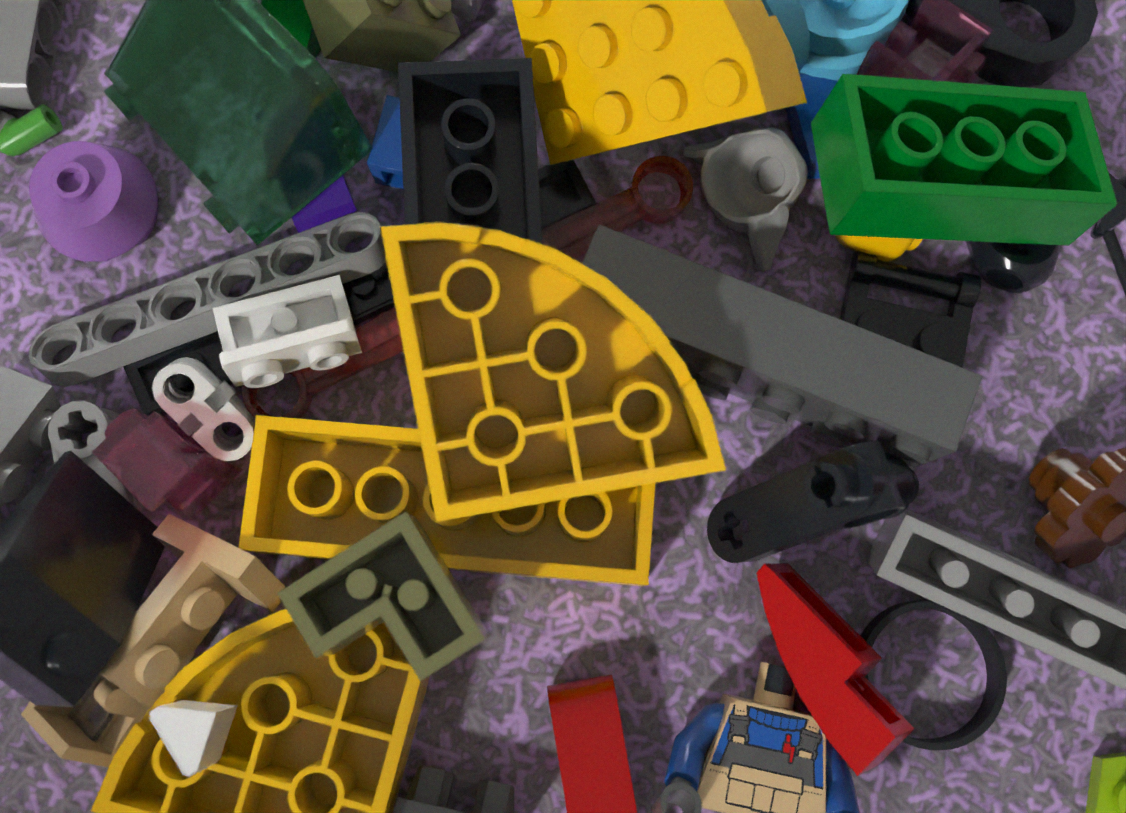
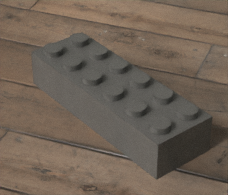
(792, 356)

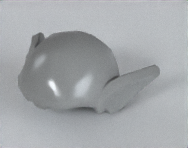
(752, 185)

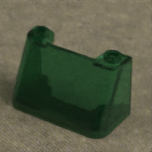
(237, 107)

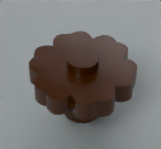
(1083, 504)

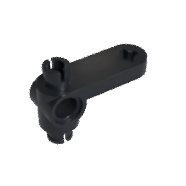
(812, 500)

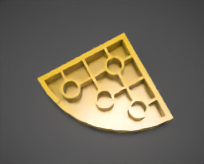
(651, 68)
(535, 375)
(302, 733)

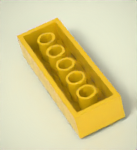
(334, 483)

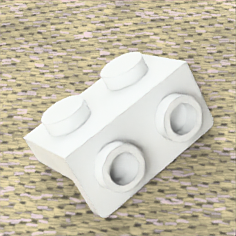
(286, 332)

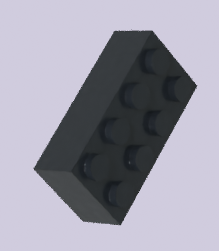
(470, 145)

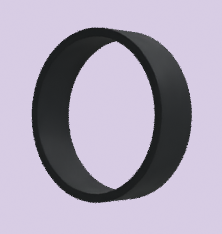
(995, 669)

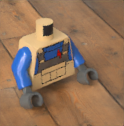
(757, 757)

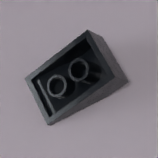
(69, 581)

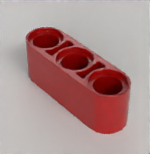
(591, 746)

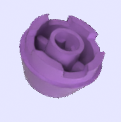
(93, 200)

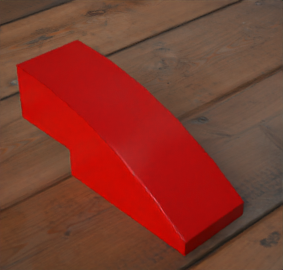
(830, 669)

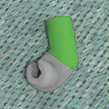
(28, 131)

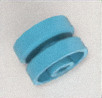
(845, 31)

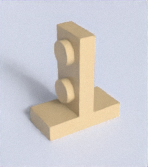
(185, 607)

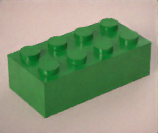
(959, 161)

